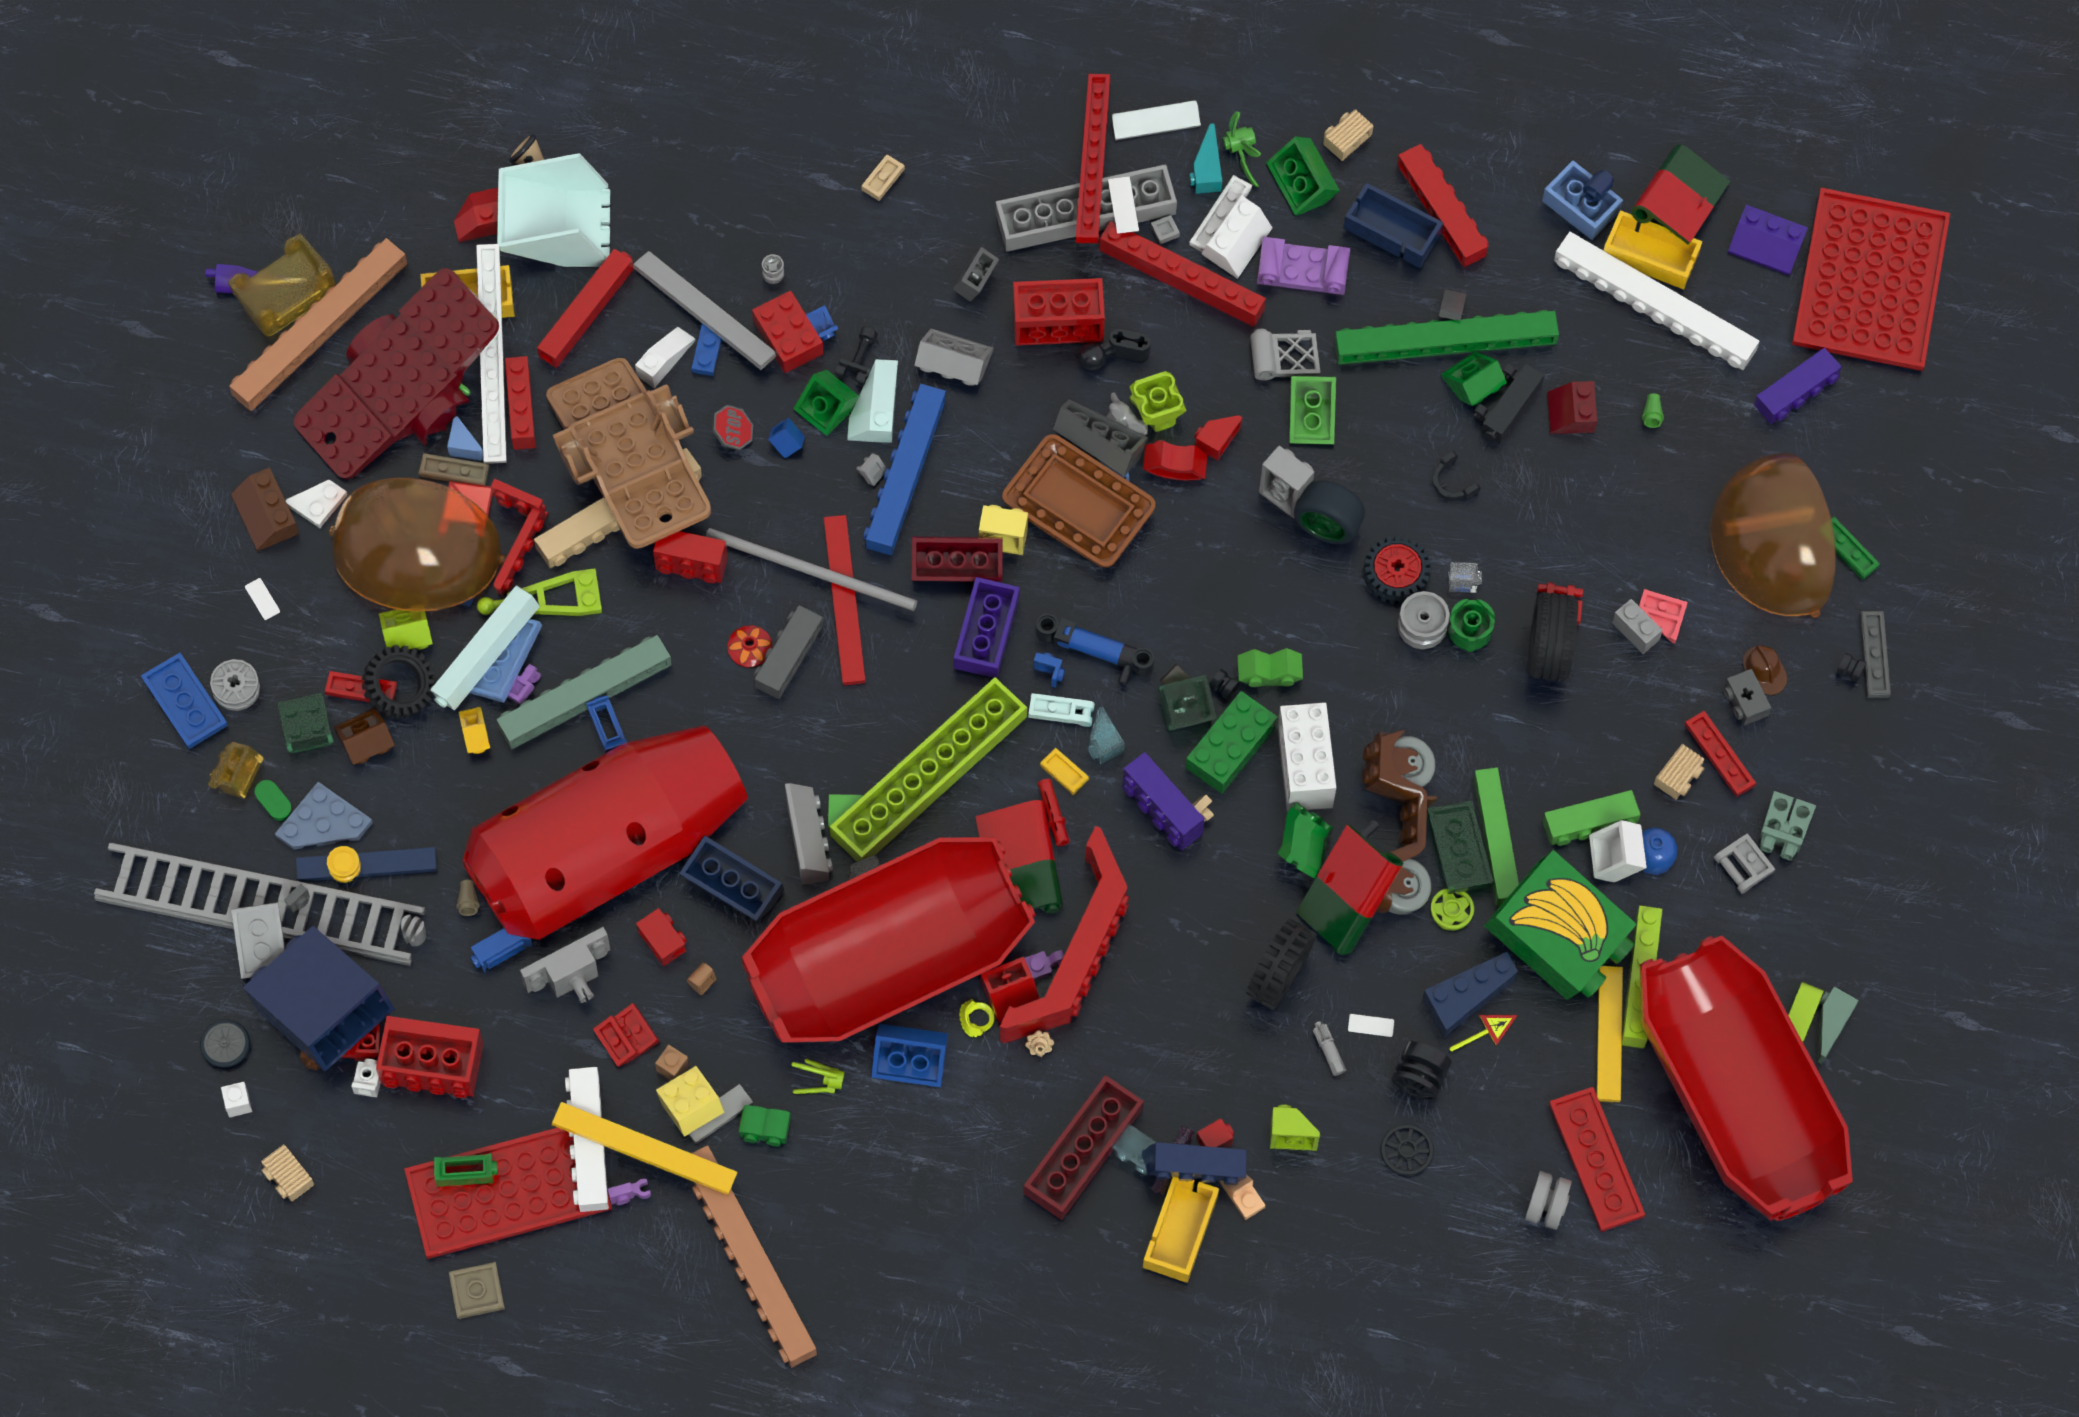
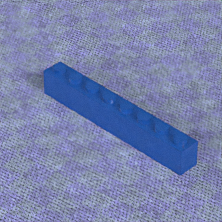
(905, 469)

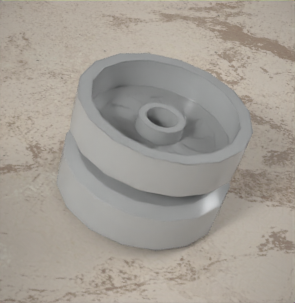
(1423, 620)
(1548, 1200)

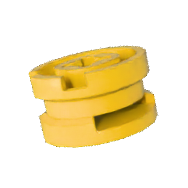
(343, 864)

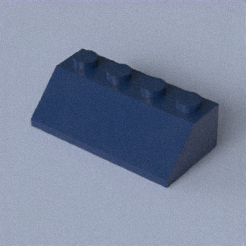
(732, 879)
(1195, 1162)

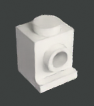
(366, 1085)

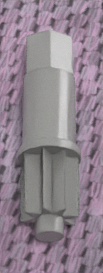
(1329, 1049)

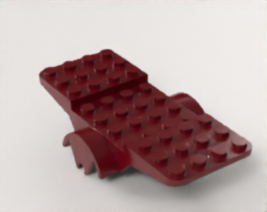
(399, 376)

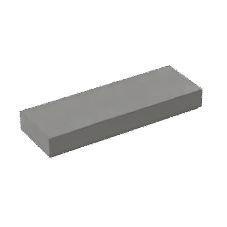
(732, 1105)

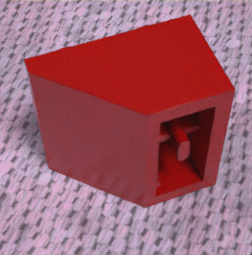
(1009, 986)

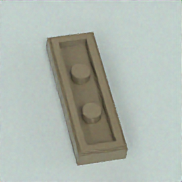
(453, 470)

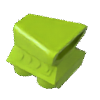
(1157, 400)

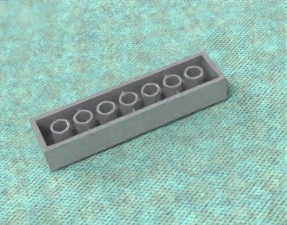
(1053, 212)

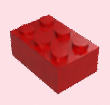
(787, 331)
(691, 556)

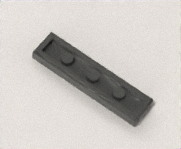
(1875, 654)

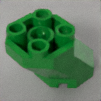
(1305, 840)

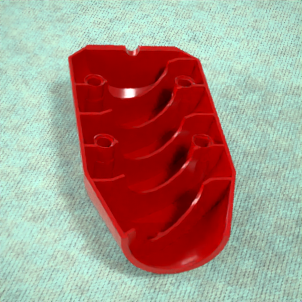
(602, 829)

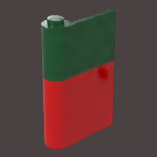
(1681, 193)
(1028, 851)
(1348, 890)

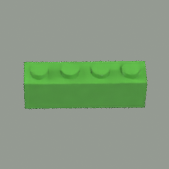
(1589, 817)

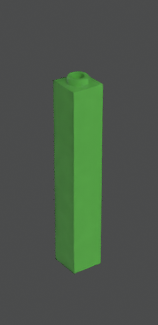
(1496, 833)

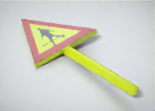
(1495, 1025)

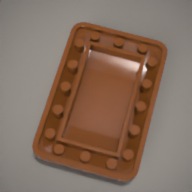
(1079, 501)

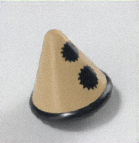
(527, 152)

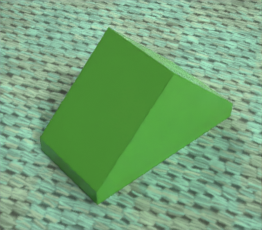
(839, 805)

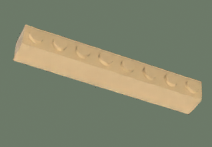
(585, 528)

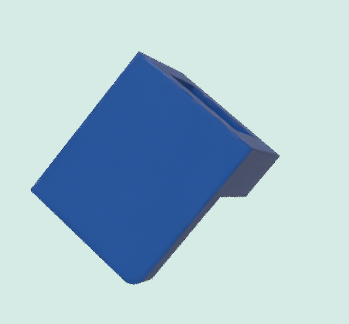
(786, 437)

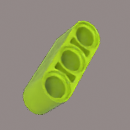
(1804, 1008)

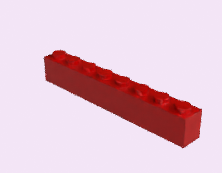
(1183, 274)

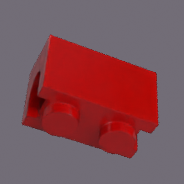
(661, 936)

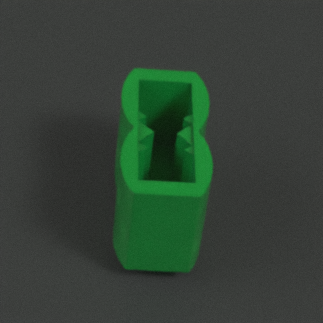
(765, 1125)

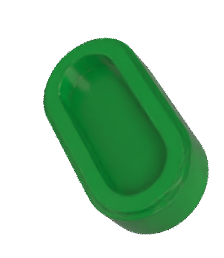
(273, 800)

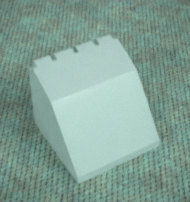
(554, 212)

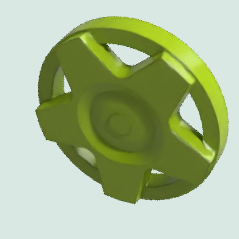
(1452, 910)

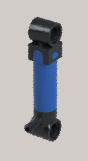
(1068, 635)

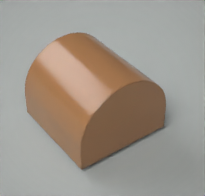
(702, 978)

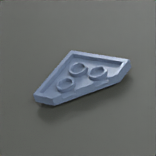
(322, 820)

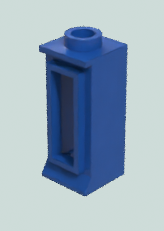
(597, 704)
(497, 949)

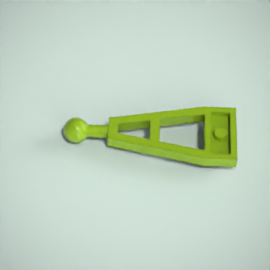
(586, 593)

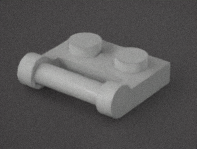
(1750, 859)

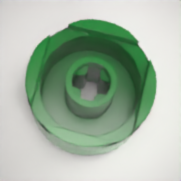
(1461, 626)

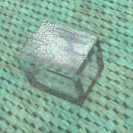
(1464, 577)

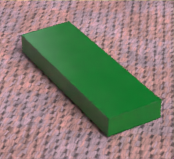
(1852, 551)

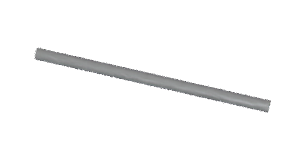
(814, 570)

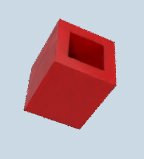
(1216, 1135)

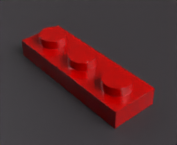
(350, 686)

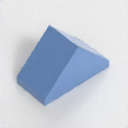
(462, 444)

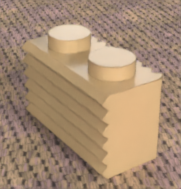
(1348, 134)
(1679, 772)
(287, 1173)

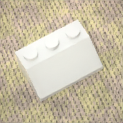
(1238, 237)

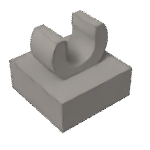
(872, 469)

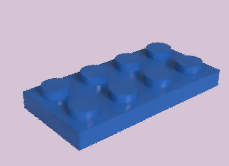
(184, 700)

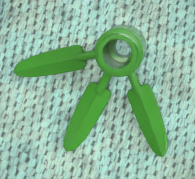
(1240, 140)

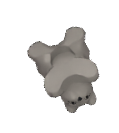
(1122, 414)

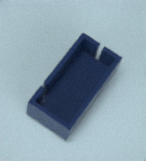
(1393, 225)

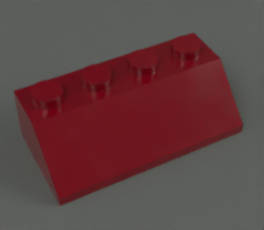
(956, 558)

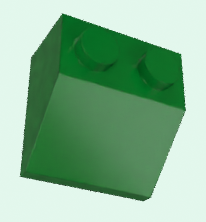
(1474, 378)
(826, 401)

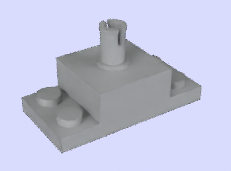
(569, 967)

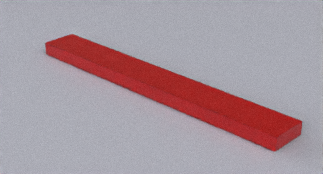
(844, 602)

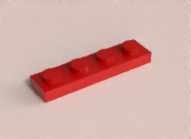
(1720, 753)

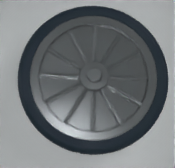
(225, 1043)

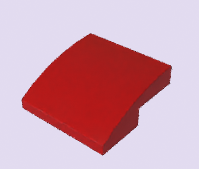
(626, 1035)

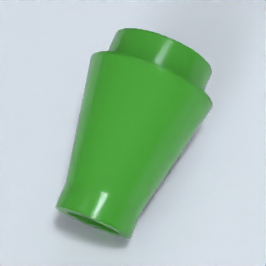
(1653, 412)

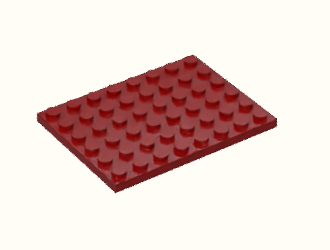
(1871, 279)

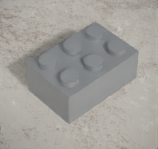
(1284, 479)

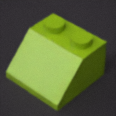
(405, 629)
(1292, 1130)

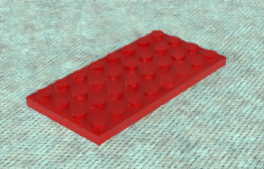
(527, 1194)

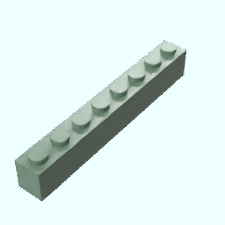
(571, 696)

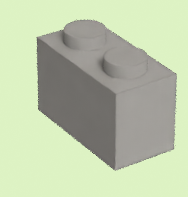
(1637, 626)

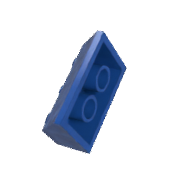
(909, 1055)

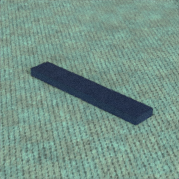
(372, 864)

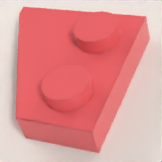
(1665, 612)

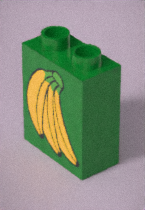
(1562, 927)

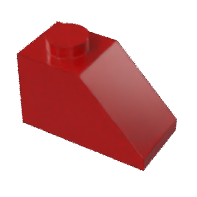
(1217, 435)

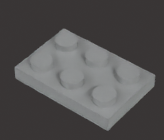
(257, 936)

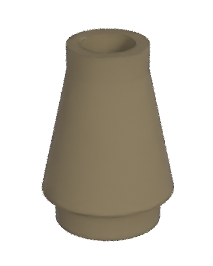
(467, 899)

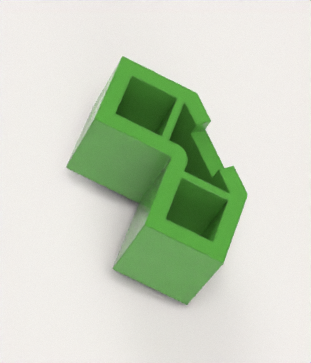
(1275, 669)

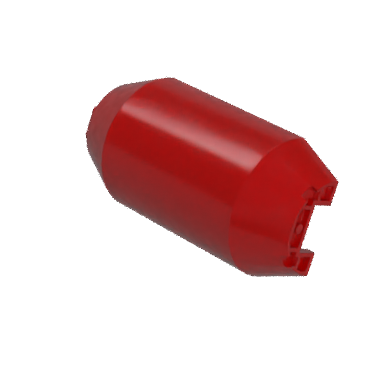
(887, 940)
(1745, 1079)

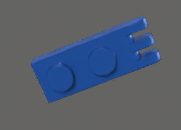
(706, 352)

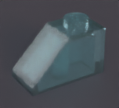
(1104, 738)

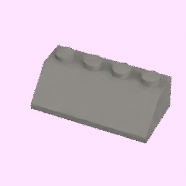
(807, 834)

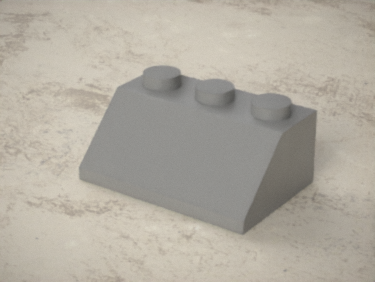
(953, 357)

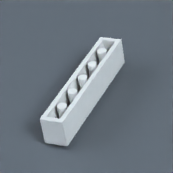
(589, 1156)

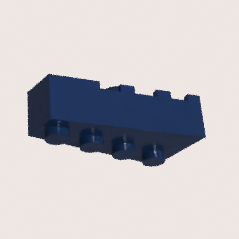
(1468, 992)

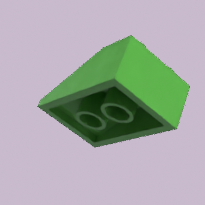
(1312, 409)

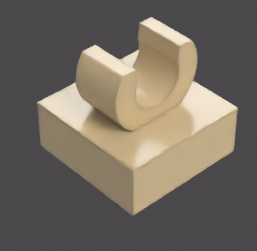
(1201, 806)

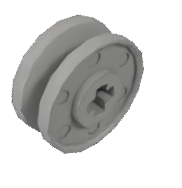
(241, 695)

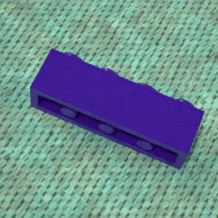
(1797, 386)

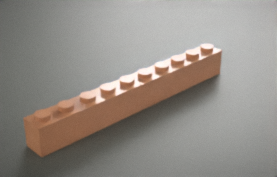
(318, 324)
(756, 1270)

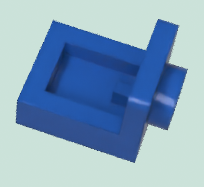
(822, 322)
(1049, 664)

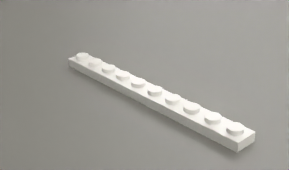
(492, 358)

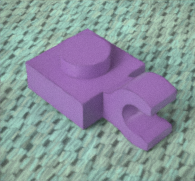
(523, 684)
(1041, 966)
(623, 1193)

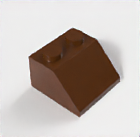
(364, 736)

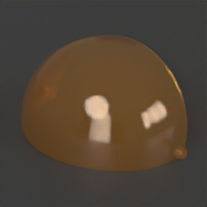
(1775, 536)
(414, 545)

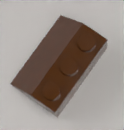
(264, 510)

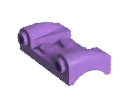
(1303, 266)

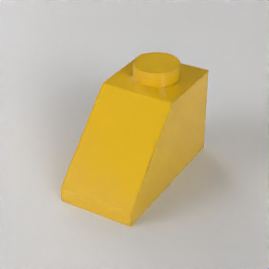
(474, 730)

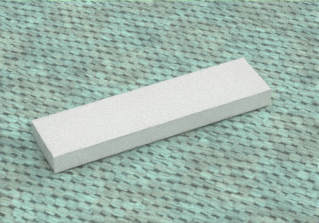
(1219, 211)

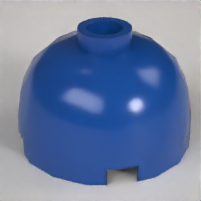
(1659, 850)

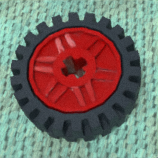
(1391, 554)

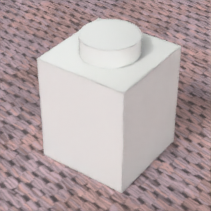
(236, 1099)

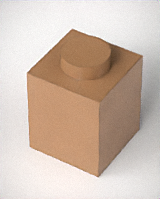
(672, 1063)

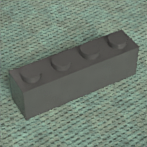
(788, 652)

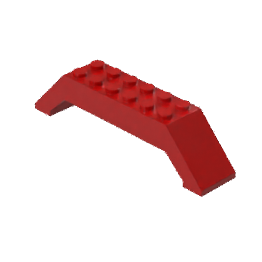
(1083, 953)

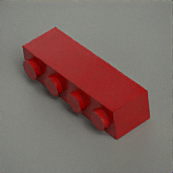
(520, 402)

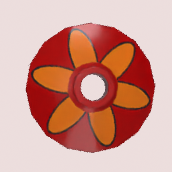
(749, 655)

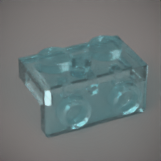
(1131, 1147)

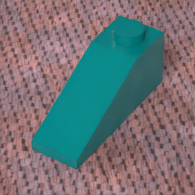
(1206, 168)

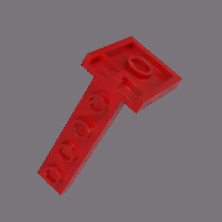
(536, 515)

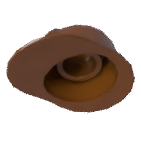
(1766, 668)

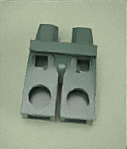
(1781, 831)

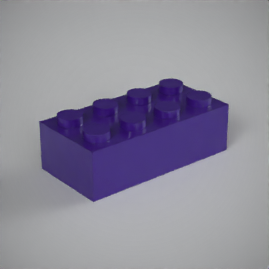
(986, 627)
(1162, 801)

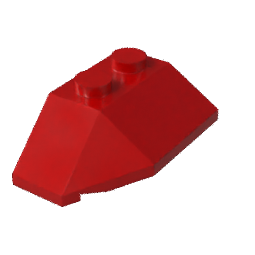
(478, 216)

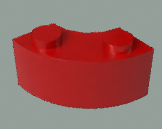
(1175, 461)

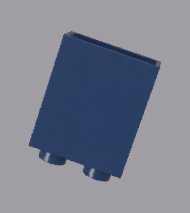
(318, 997)

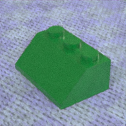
(1302, 175)

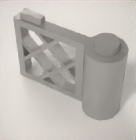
(1266, 354)

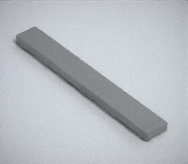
(704, 310)

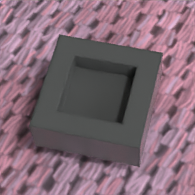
(297, 898)

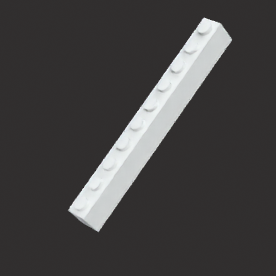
(1656, 301)

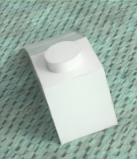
(663, 356)

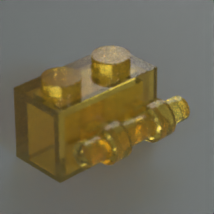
(236, 769)

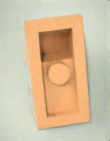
(1245, 1197)

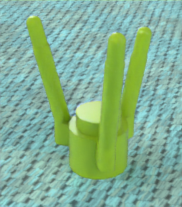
(832, 1077)

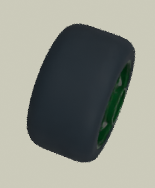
(1329, 512)

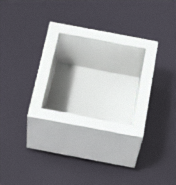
(1617, 851)

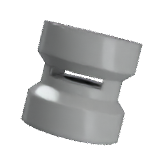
(772, 269)

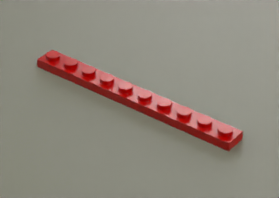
(1093, 158)

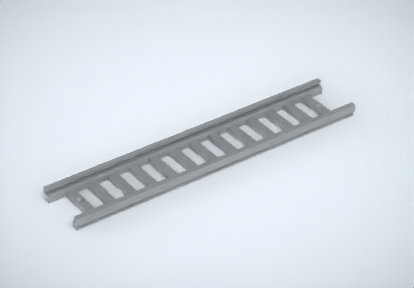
(208, 916)

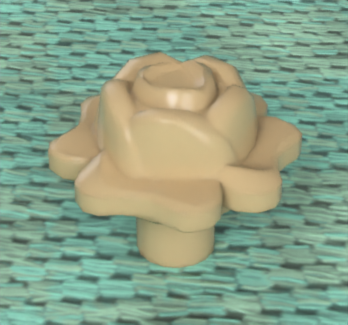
(1039, 1043)

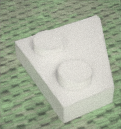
(318, 502)

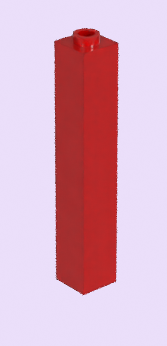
(585, 308)

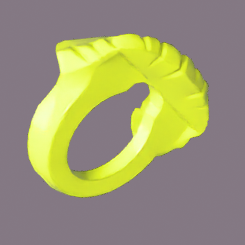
(967, 1026)

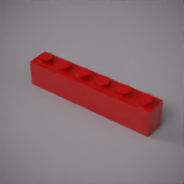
(1443, 205)

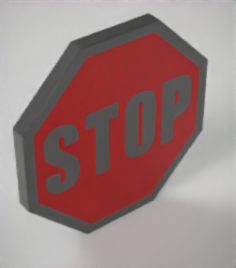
(732, 427)

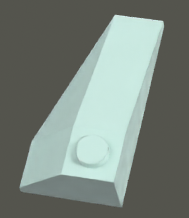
(874, 410)

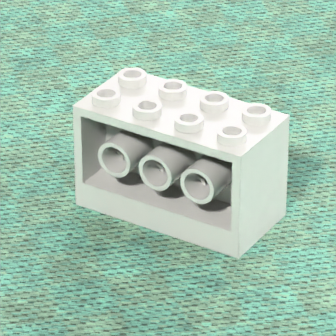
(1306, 756)

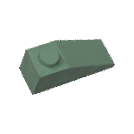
(1832, 1018)

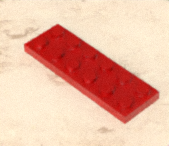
(1596, 1159)

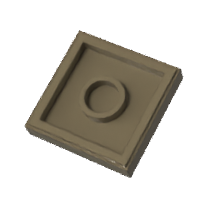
(476, 1290)

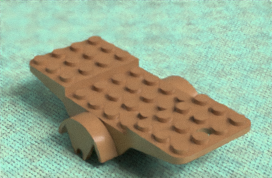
(630, 449)

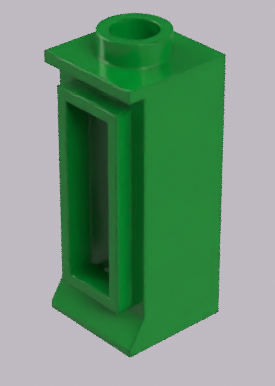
(442, 1178)

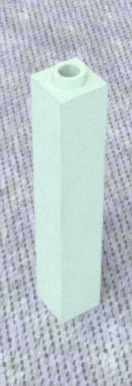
(484, 648)

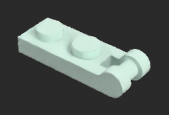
(1061, 709)

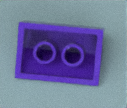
(1767, 240)

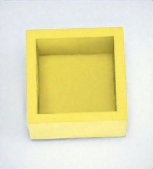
(1005, 523)
(690, 1101)

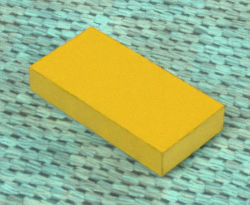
(1064, 771)

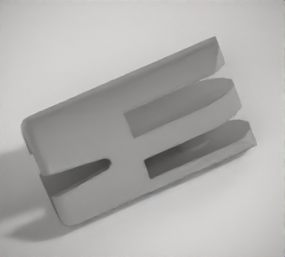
(413, 930)

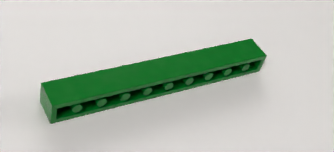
(1446, 337)

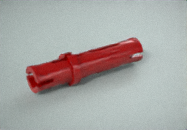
(1056, 821)

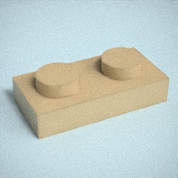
(883, 177)

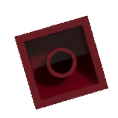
(1572, 408)

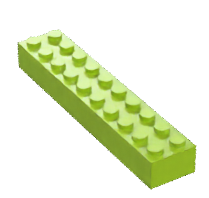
(928, 771)

